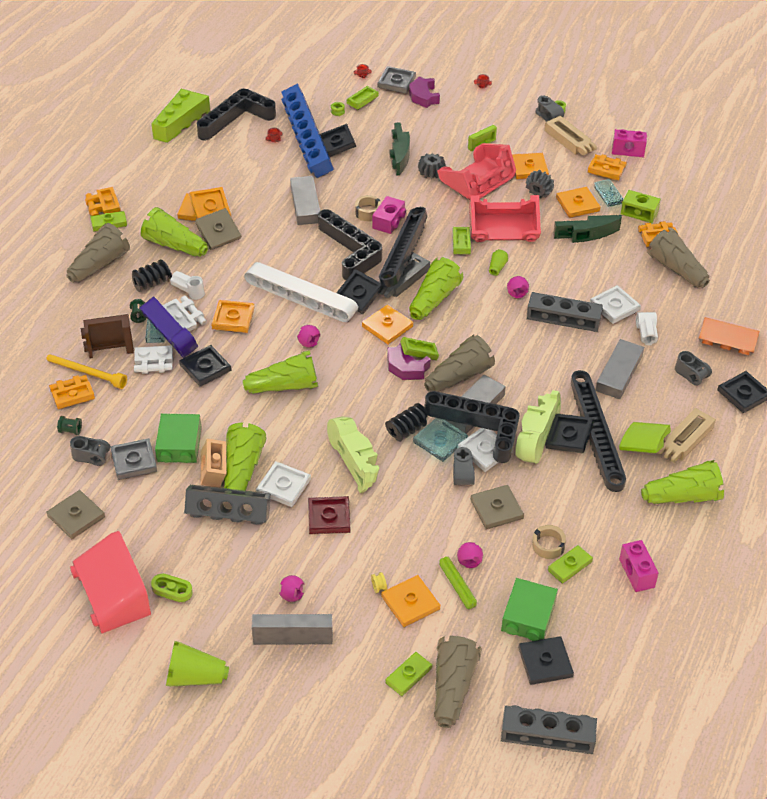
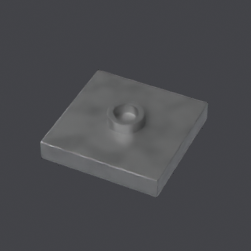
(396, 79)
(133, 459)

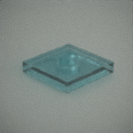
(439, 438)

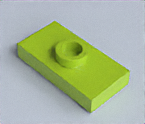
(362, 97)
(483, 136)
(117, 219)
(461, 240)
(419, 348)
(570, 564)
(408, 673)

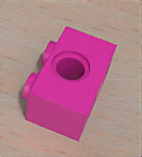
(629, 143)
(388, 215)
(638, 566)

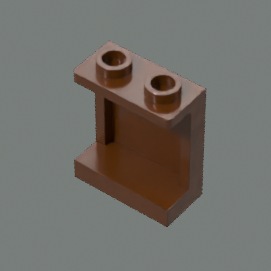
(107, 334)

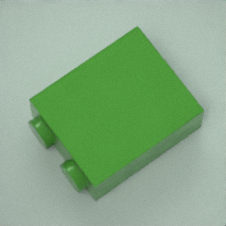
(178, 438)
(529, 610)

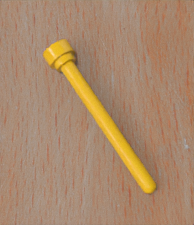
(118, 380)

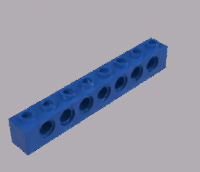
(307, 131)

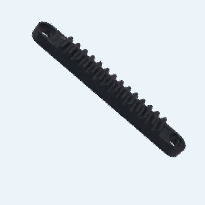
(403, 247)
(600, 435)

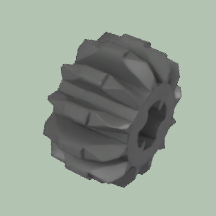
(430, 164)
(540, 183)

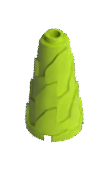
(168, 232)
(437, 285)
(292, 374)
(242, 454)
(695, 484)

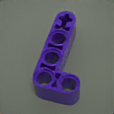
(172, 331)

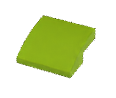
(644, 437)

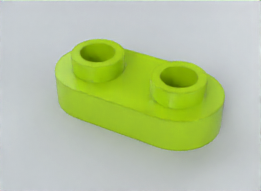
(173, 587)

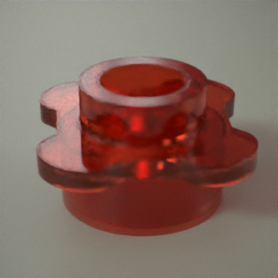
(362, 71)
(483, 81)
(274, 135)

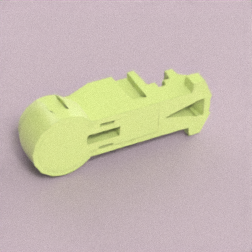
(536, 427)
(354, 450)

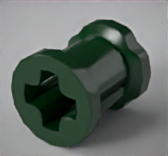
(134, 307)
(63, 423)

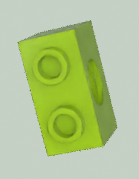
(640, 206)

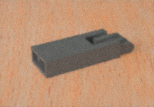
(413, 272)

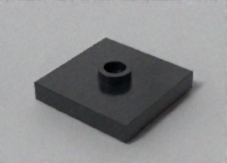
(338, 140)
(361, 290)
(205, 365)
(744, 391)
(569, 433)
(545, 660)

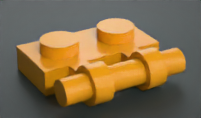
(607, 167)
(107, 200)
(650, 231)
(71, 391)

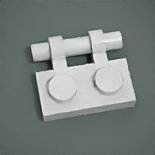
(179, 313)
(153, 359)

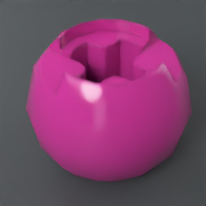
(518, 287)
(308, 336)
(470, 555)
(292, 588)

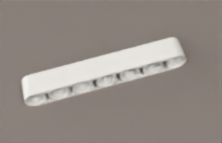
(301, 292)

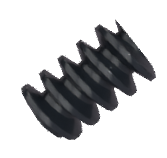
(150, 273)
(407, 422)

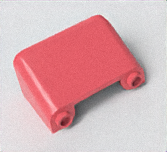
(490, 170)
(505, 219)
(111, 583)

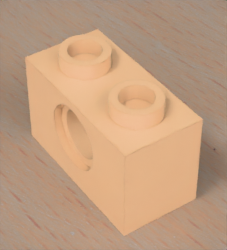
(213, 463)

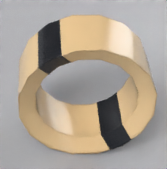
(366, 215)
(549, 530)

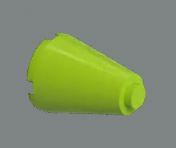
(194, 667)

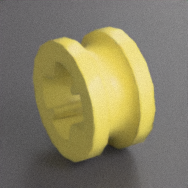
(378, 582)

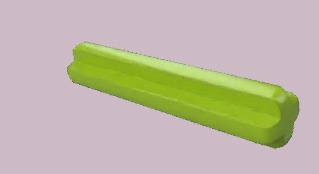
(457, 582)

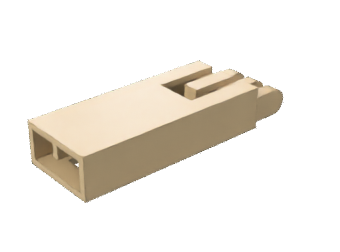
(569, 136)
(689, 433)

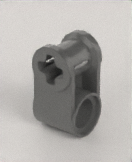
(548, 108)
(691, 368)
(88, 450)
(463, 467)

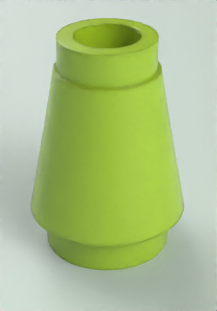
(498, 261)

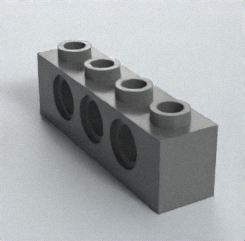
(564, 311)
(237, 498)
(557, 738)

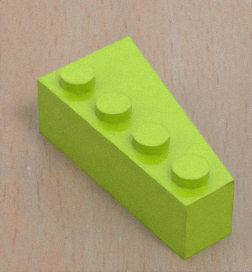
(179, 114)

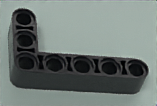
(232, 108)
(365, 249)
(477, 414)

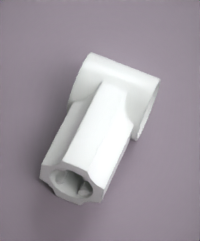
(191, 285)
(647, 323)

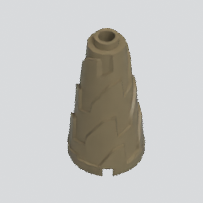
(99, 252)
(674, 254)
(462, 364)
(454, 671)

